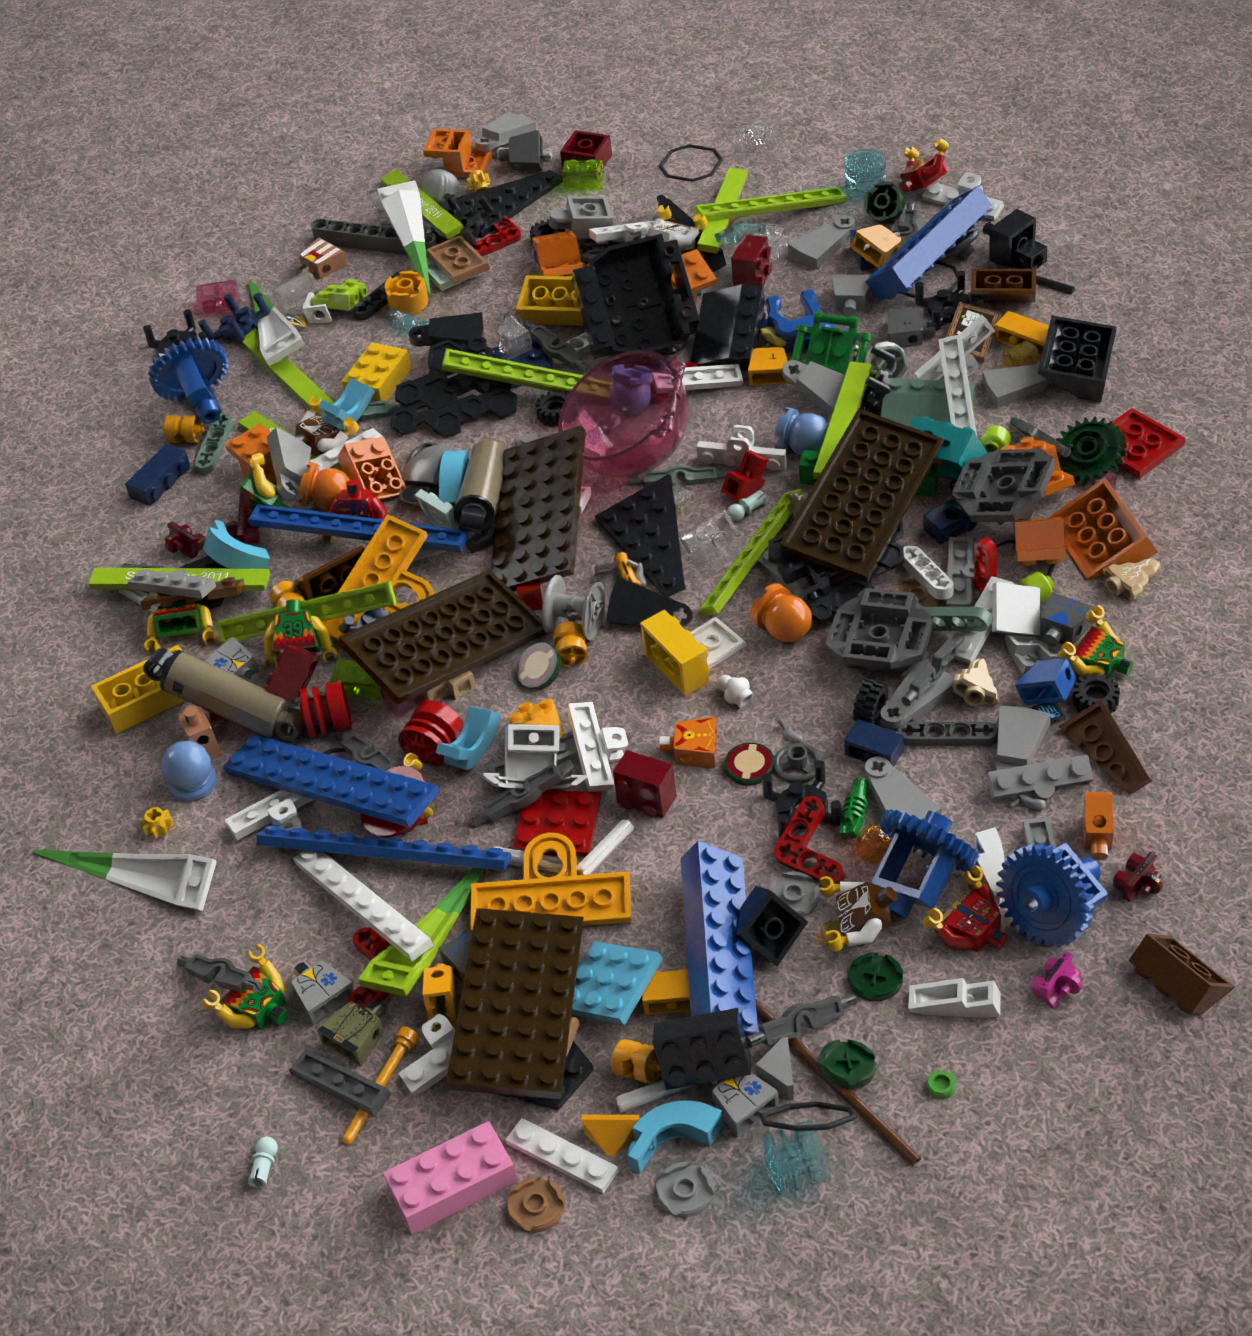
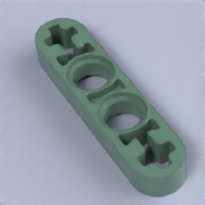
(216, 444)
(971, 618)

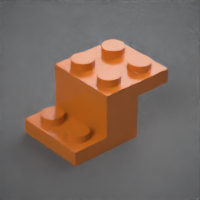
(457, 152)
(557, 254)
(698, 272)
(251, 443)
(1059, 479)
(1039, 540)

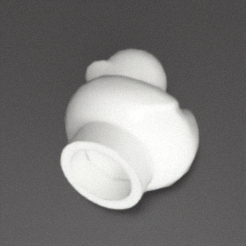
(735, 690)

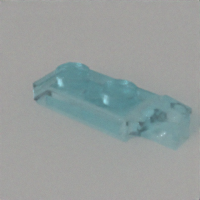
(404, 321)

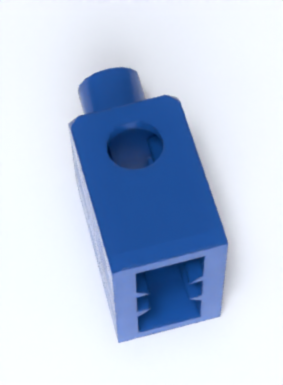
(1046, 682)

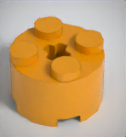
(407, 292)
(537, 714)

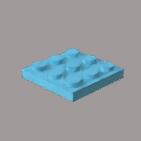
(613, 981)

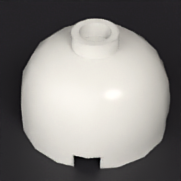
(900, 365)

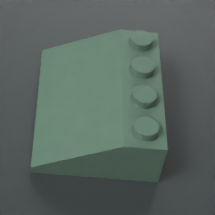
(918, 399)

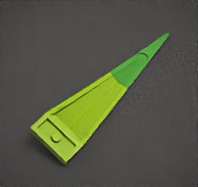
(395, 972)

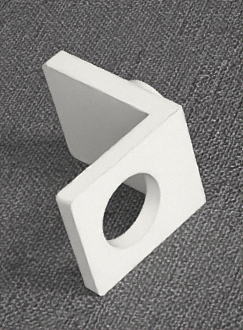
(310, 311)

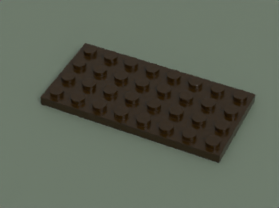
(862, 495)
(539, 509)
(442, 636)
(516, 1004)

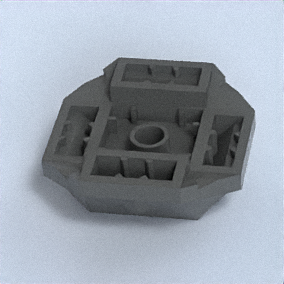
(1003, 485)
(880, 631)

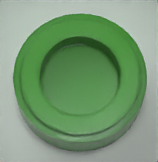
(941, 1084)

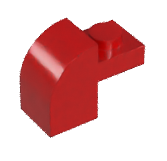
(748, 479)

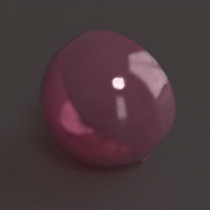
(630, 412)

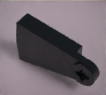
(455, 328)
(633, 604)

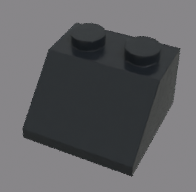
(769, 924)

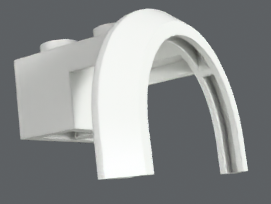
(527, 753)

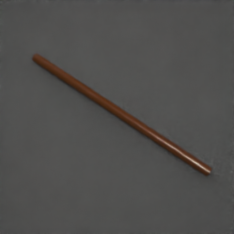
(859, 1106)

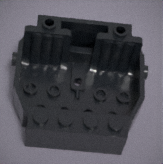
(632, 274)

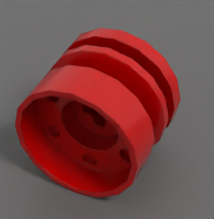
(325, 709)
(428, 726)

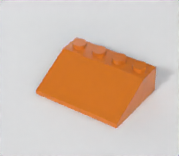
(1102, 531)

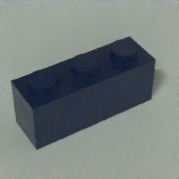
(158, 474)

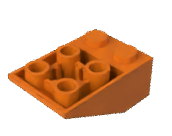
(373, 467)

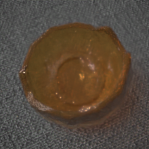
(872, 844)

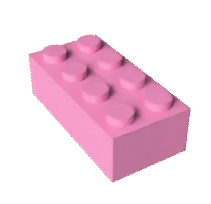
(450, 1177)

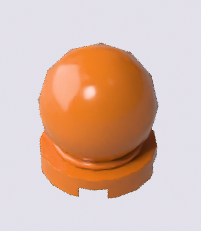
(321, 486)
(782, 614)

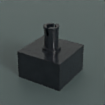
(1008, 236)

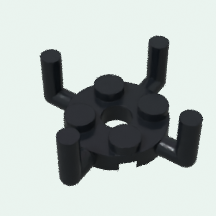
(468, 216)
(945, 298)
(174, 336)
(878, 382)
(796, 793)

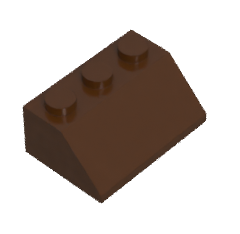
(1004, 285)
(328, 577)
(1179, 973)

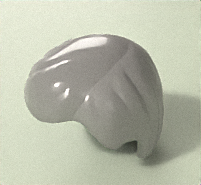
(438, 183)

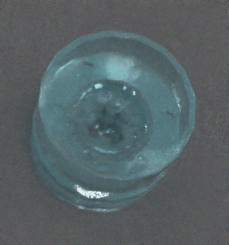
(863, 171)
(795, 1157)

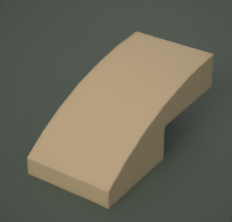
(456, 687)

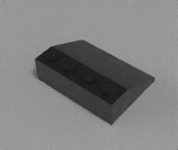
(729, 326)
(1077, 356)

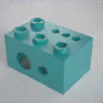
(958, 444)

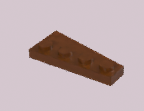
(1107, 746)

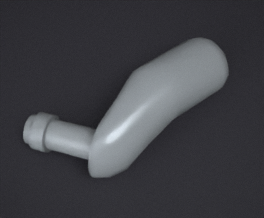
(639, 572)
(789, 733)
(1029, 802)

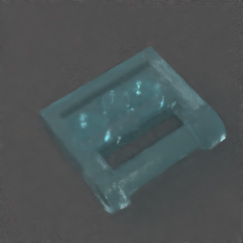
(736, 231)

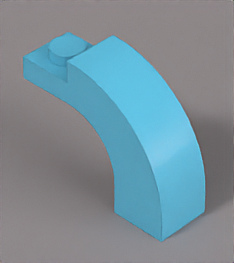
(350, 404)
(452, 473)
(231, 552)
(474, 739)
(671, 1121)

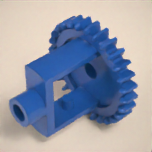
(189, 372)
(931, 838)
(1050, 892)

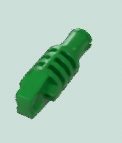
(854, 809)

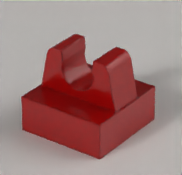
(531, 596)

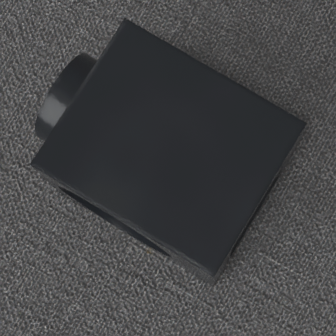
(1030, 255)

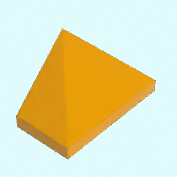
(610, 1132)

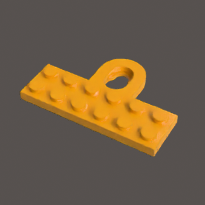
(386, 560)
(596, 897)

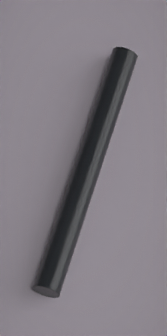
(1047, 282)

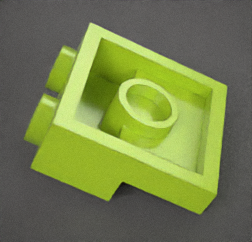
(341, 296)

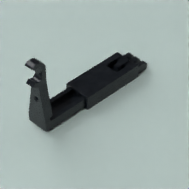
(714, 260)

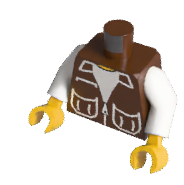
(320, 434)
(861, 912)

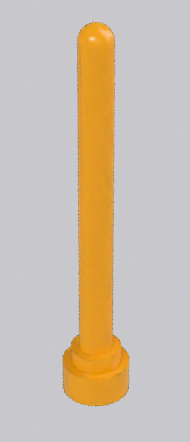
(405, 1040)

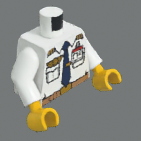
(671, 231)

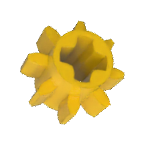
(478, 181)
(156, 822)

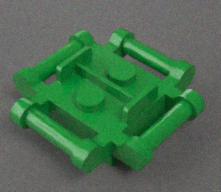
(831, 346)

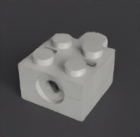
(582, 214)

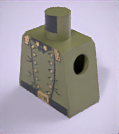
(353, 1031)

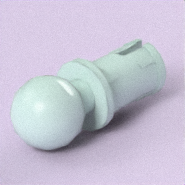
(737, 511)
(262, 1161)

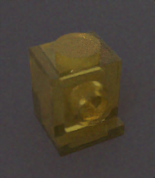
(1020, 355)

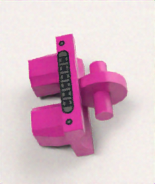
(1060, 980)

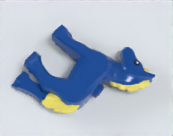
(782, 331)

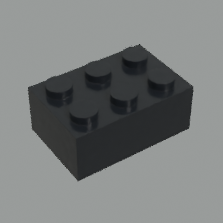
(702, 1049)

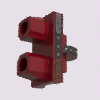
(243, 530)
(182, 540)
(1141, 878)

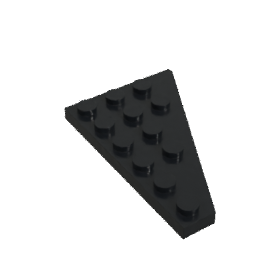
(508, 198)
(649, 533)

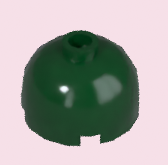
(884, 202)

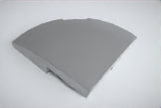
(425, 465)
(1028, 648)

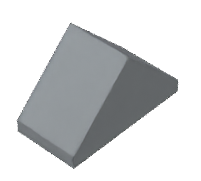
(776, 1069)

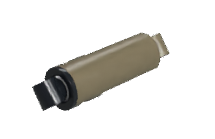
(480, 487)
(224, 694)

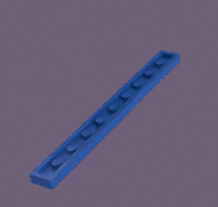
(347, 526)
(392, 848)

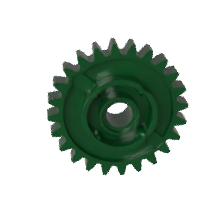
(1107, 449)

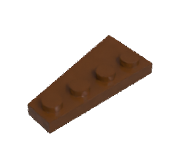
(224, 588)

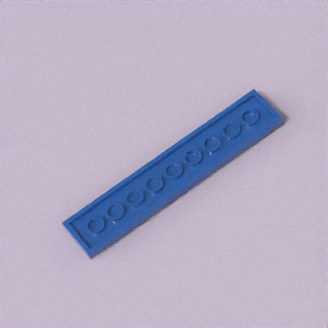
(332, 780)

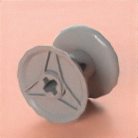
(560, 605)

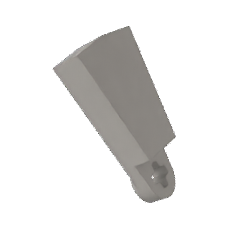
(501, 129)
(823, 242)
(816, 382)
(1013, 383)
(289, 461)
(929, 700)
(1020, 735)
(895, 791)

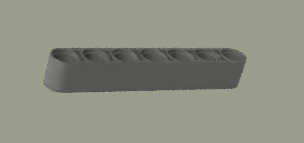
(363, 236)

